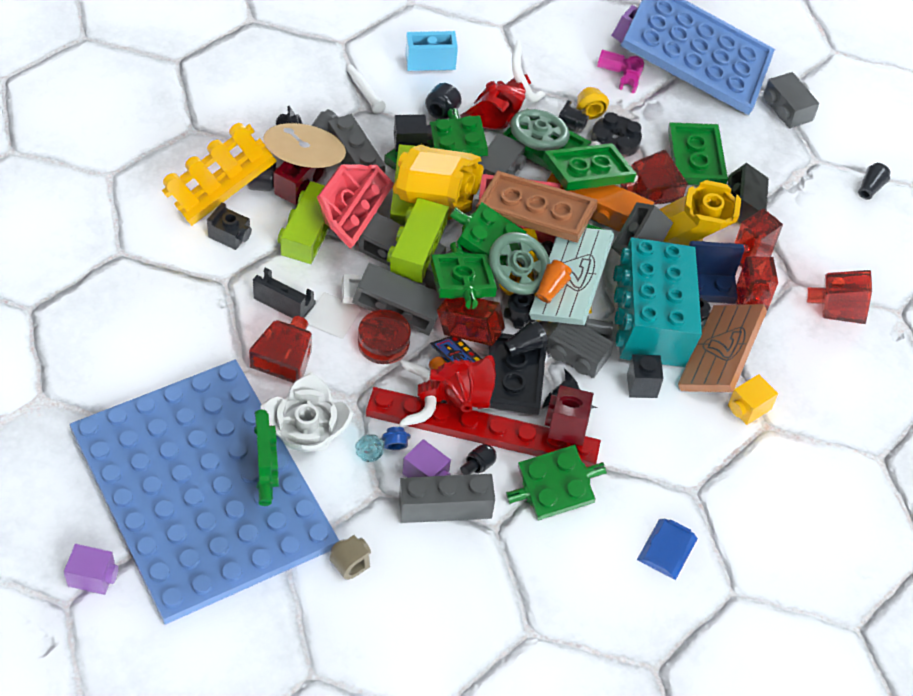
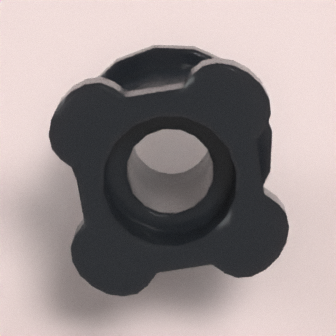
(573, 117)
(519, 310)

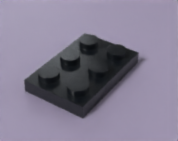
(517, 378)

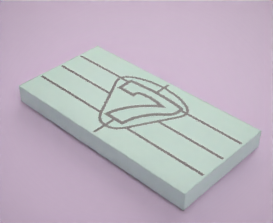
(587, 263)

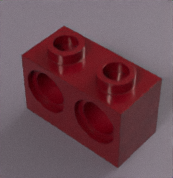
(292, 179)

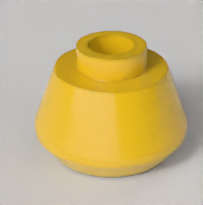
(593, 101)

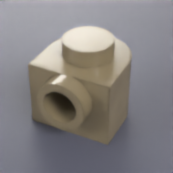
(350, 557)

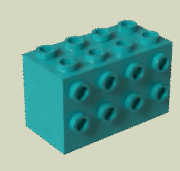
(657, 301)

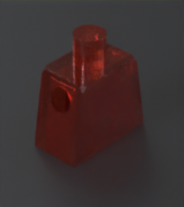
(657, 179)
(844, 296)
(283, 349)

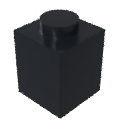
(411, 130)
(645, 376)

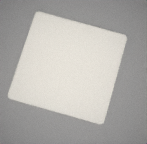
(332, 315)

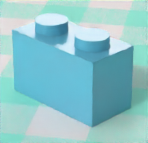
(431, 50)

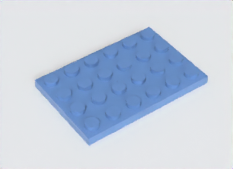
(700, 50)

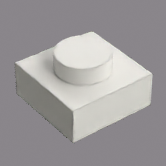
(349, 287)

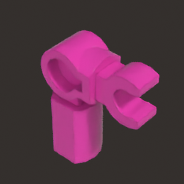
(616, 62)

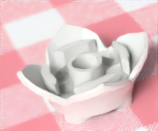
(308, 400)

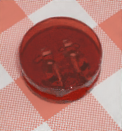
(384, 336)

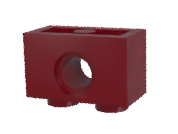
(569, 415)

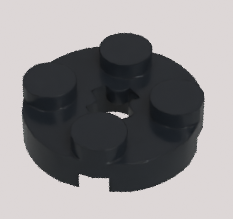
(627, 130)

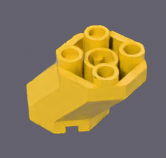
(438, 176)
(701, 212)

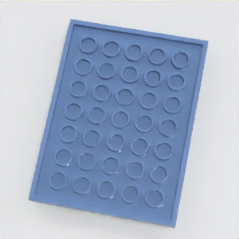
(186, 494)

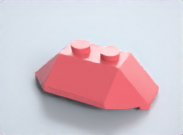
(353, 199)

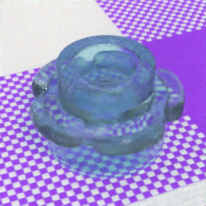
(369, 448)

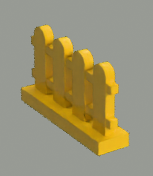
(223, 183)

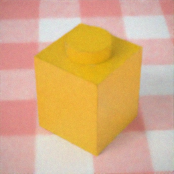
(752, 399)

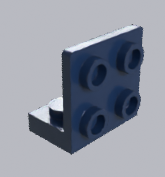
(717, 270)

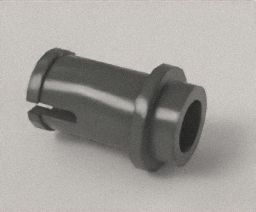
(601, 327)

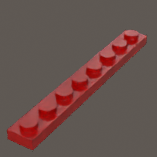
(475, 426)

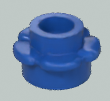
(395, 438)

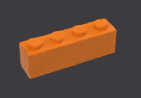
(613, 203)

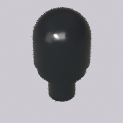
(479, 459)

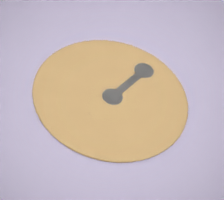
(304, 145)

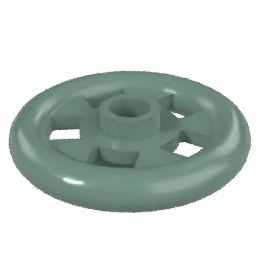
(539, 131)
(502, 272)

